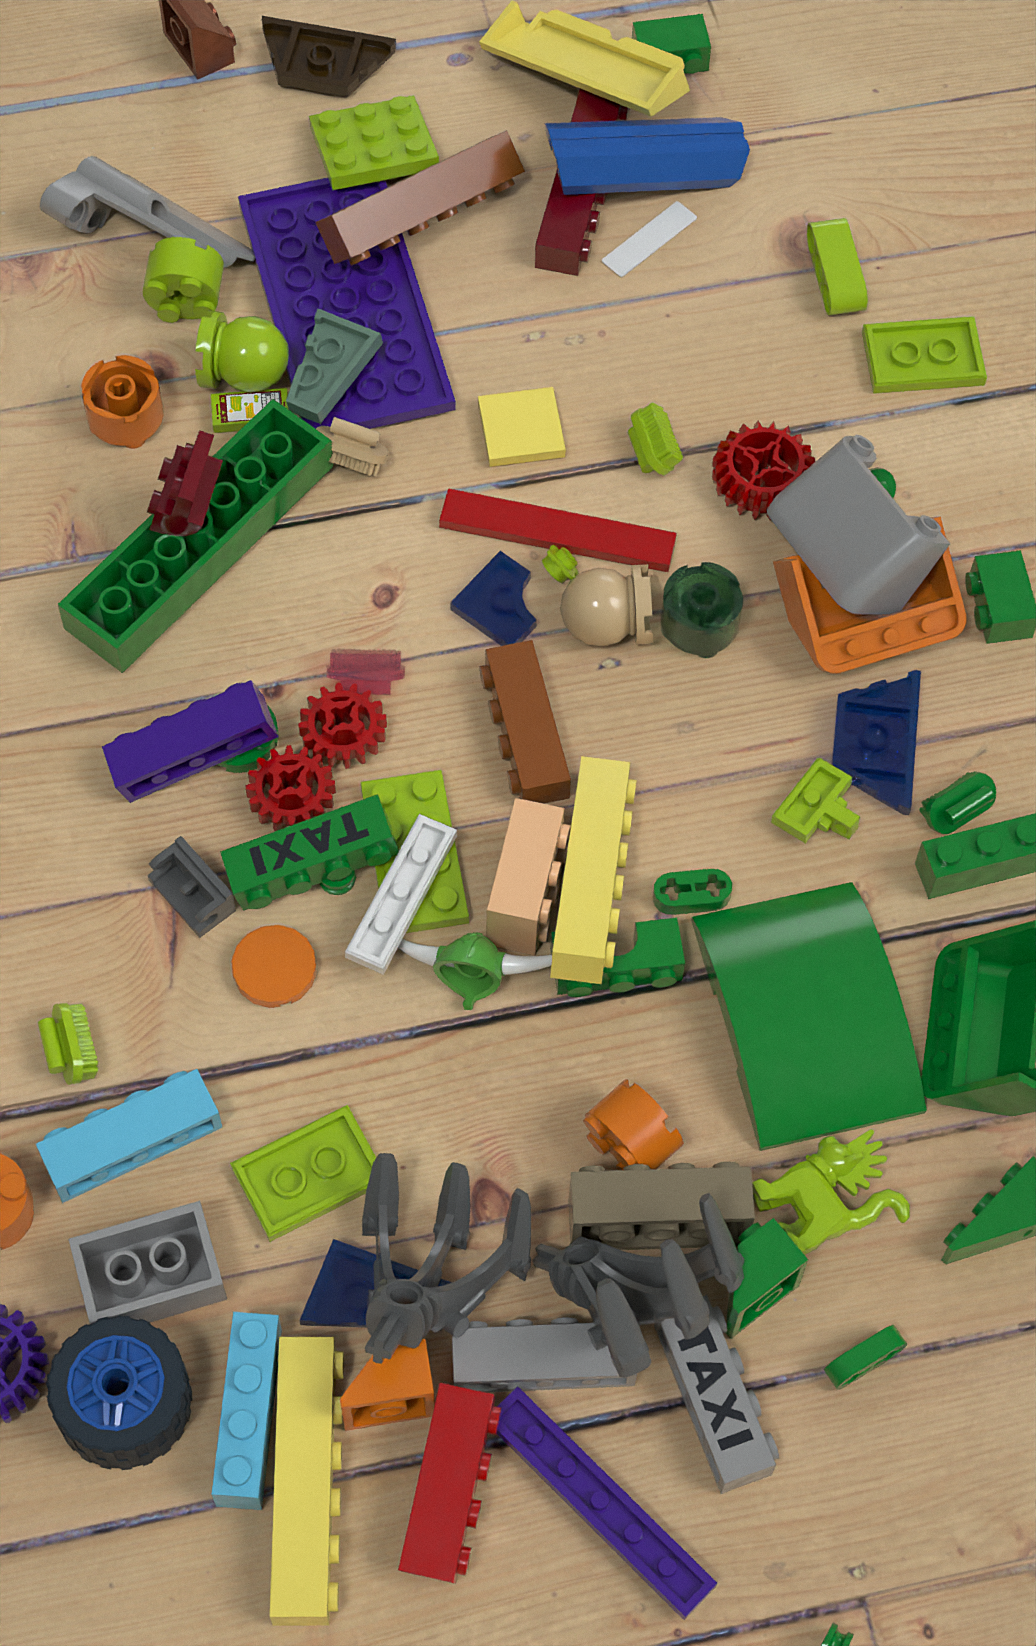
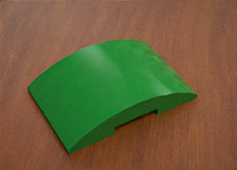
(811, 1015)

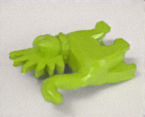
(817, 1205)

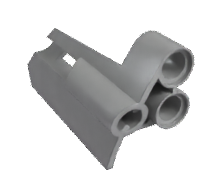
(88, 195)

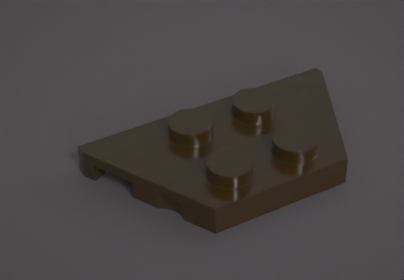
(323, 56)

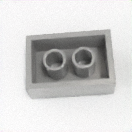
(149, 1266)

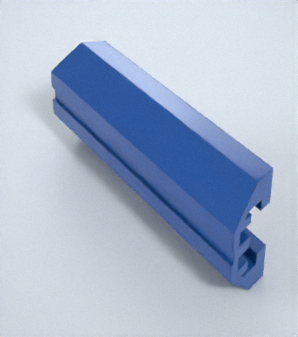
(648, 154)

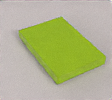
(924, 355)
(306, 1173)

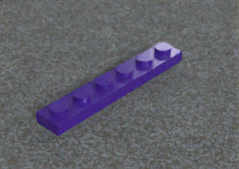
(603, 1504)

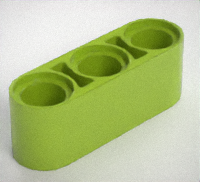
(837, 266)

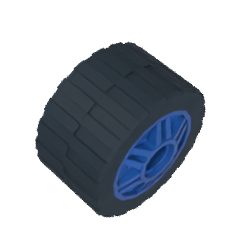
(112, 1358)

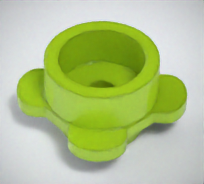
(560, 564)

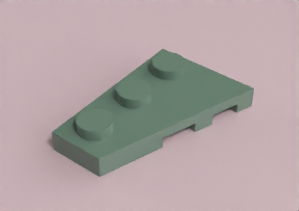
(331, 363)

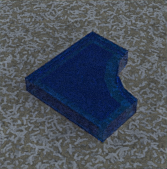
(496, 602)

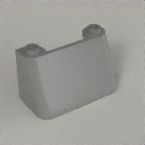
(856, 532)

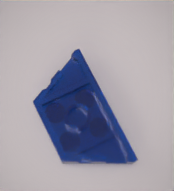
(878, 739)

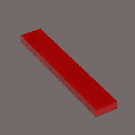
(549, 526)

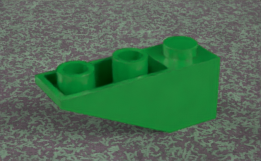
(998, 1219)

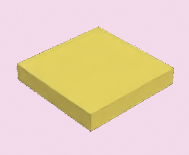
(521, 426)

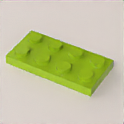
(403, 801)

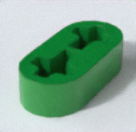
(692, 891)
(865, 1357)

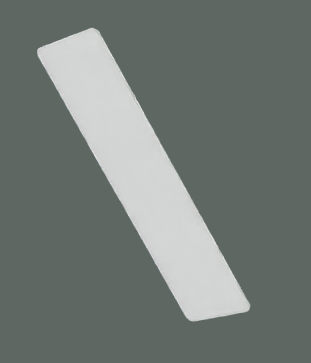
(649, 239)

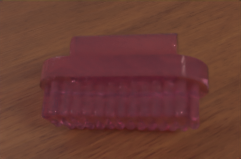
(365, 668)

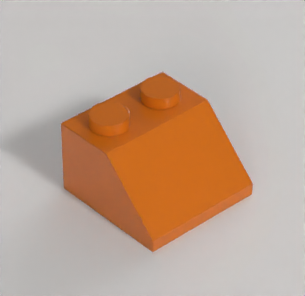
(391, 1390)

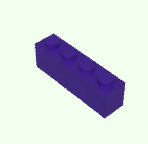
(189, 741)

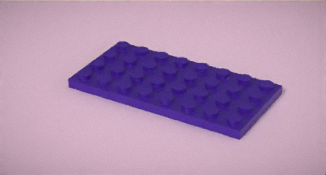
(380, 293)

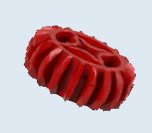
(752, 453)

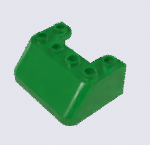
(984, 1024)

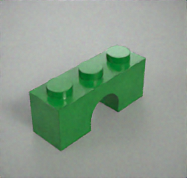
(653, 960)

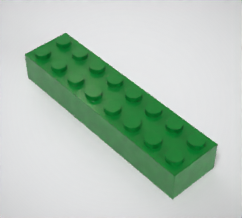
(160, 576)

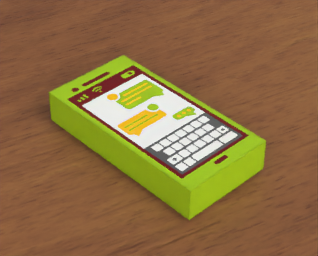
(235, 409)

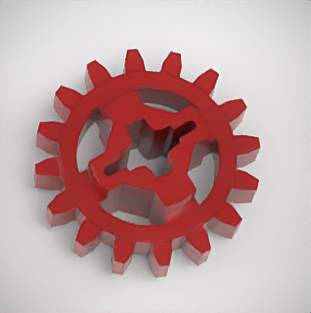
(343, 725)
(290, 788)

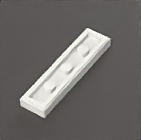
(401, 894)

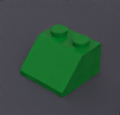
(770, 1270)

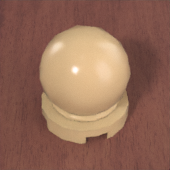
(606, 606)

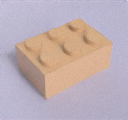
(527, 877)

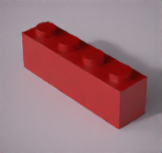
(448, 1483)

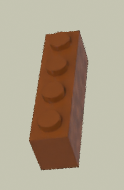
(526, 723)

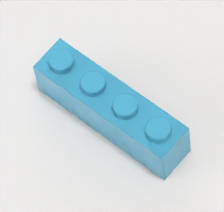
(129, 1134)
(247, 1411)

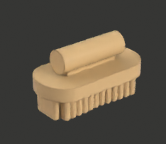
(355, 446)

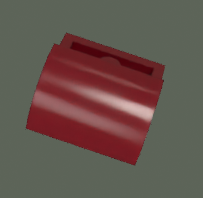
(187, 488)

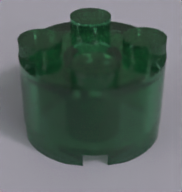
(701, 609)

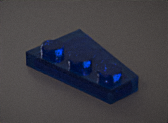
(343, 1287)

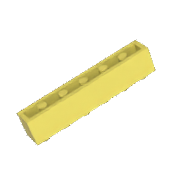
(591, 869)
(304, 1482)

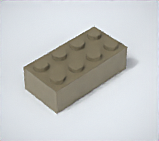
(647, 1205)

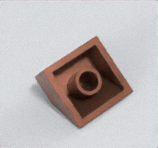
(198, 35)

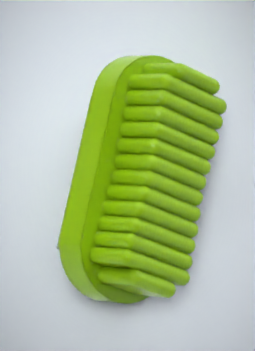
(654, 440)
(69, 1043)

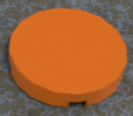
(274, 966)

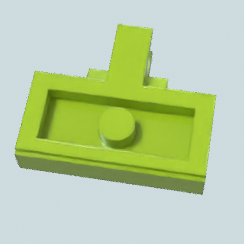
(817, 804)

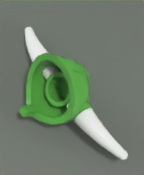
(473, 965)

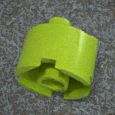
(182, 279)

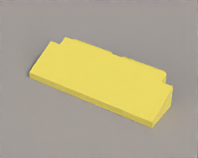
(589, 58)

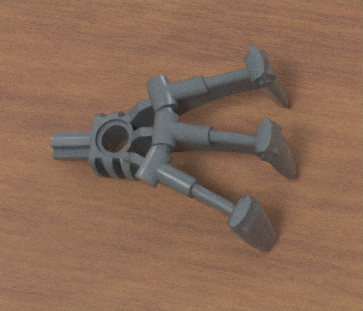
(640, 1290)
(407, 1309)

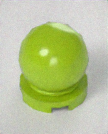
(244, 353)

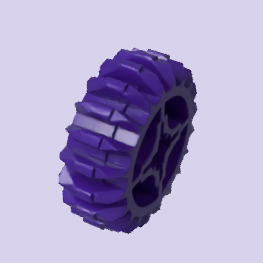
(19, 1337)

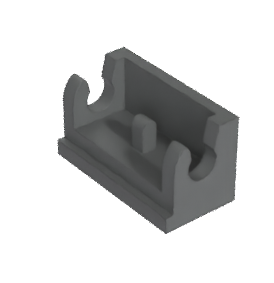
(191, 887)

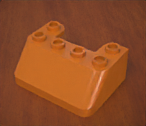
(850, 640)

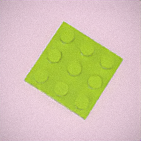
(373, 142)

